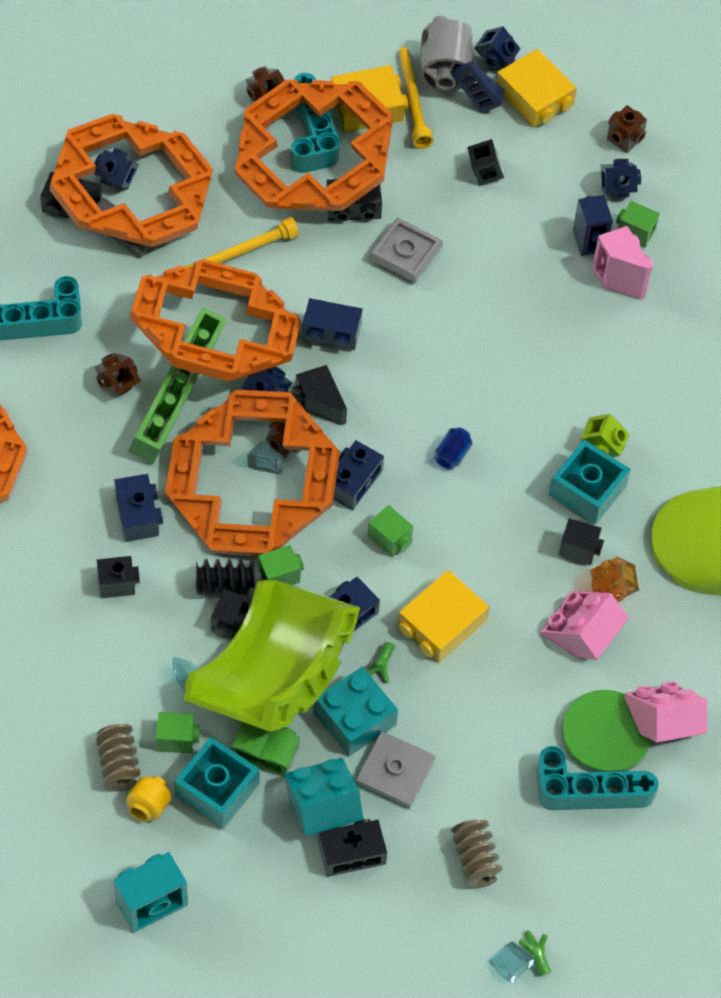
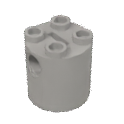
(443, 48)

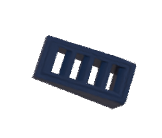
(483, 100)

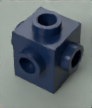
(497, 48)
(115, 168)
(612, 174)
(267, 380)

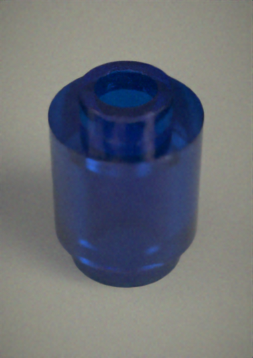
(453, 448)

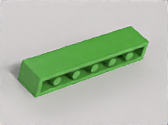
(174, 391)

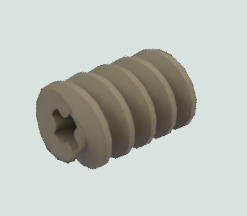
(118, 757)
(475, 853)

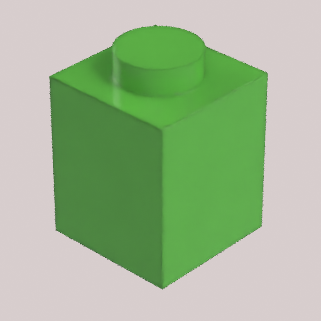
(640, 221)
(390, 531)
(281, 565)
(176, 732)

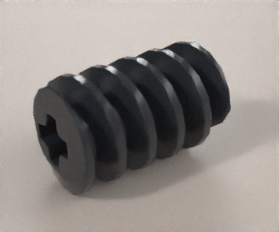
(225, 577)

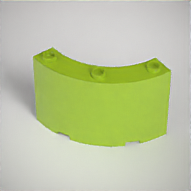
(277, 657)

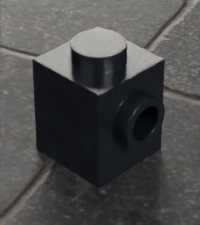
(581, 541)
(117, 576)

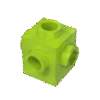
(605, 434)

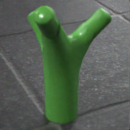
(381, 661)
(537, 951)

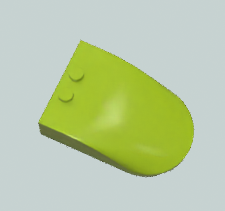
(688, 540)

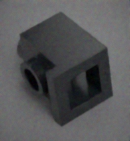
(485, 162)
(229, 613)

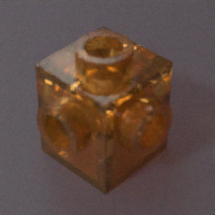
(615, 577)

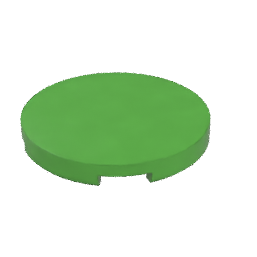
(603, 733)

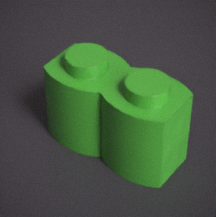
(268, 750)

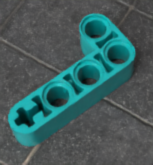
(322, 142)
(54, 311)
(595, 782)

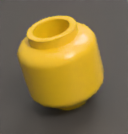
(148, 798)

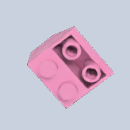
(622, 263)
(585, 623)
(667, 711)

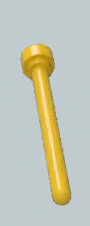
(421, 134)
(285, 230)

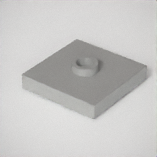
(406, 250)
(395, 769)

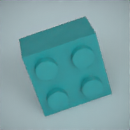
(589, 481)
(356, 711)
(217, 782)
(324, 796)
(150, 891)

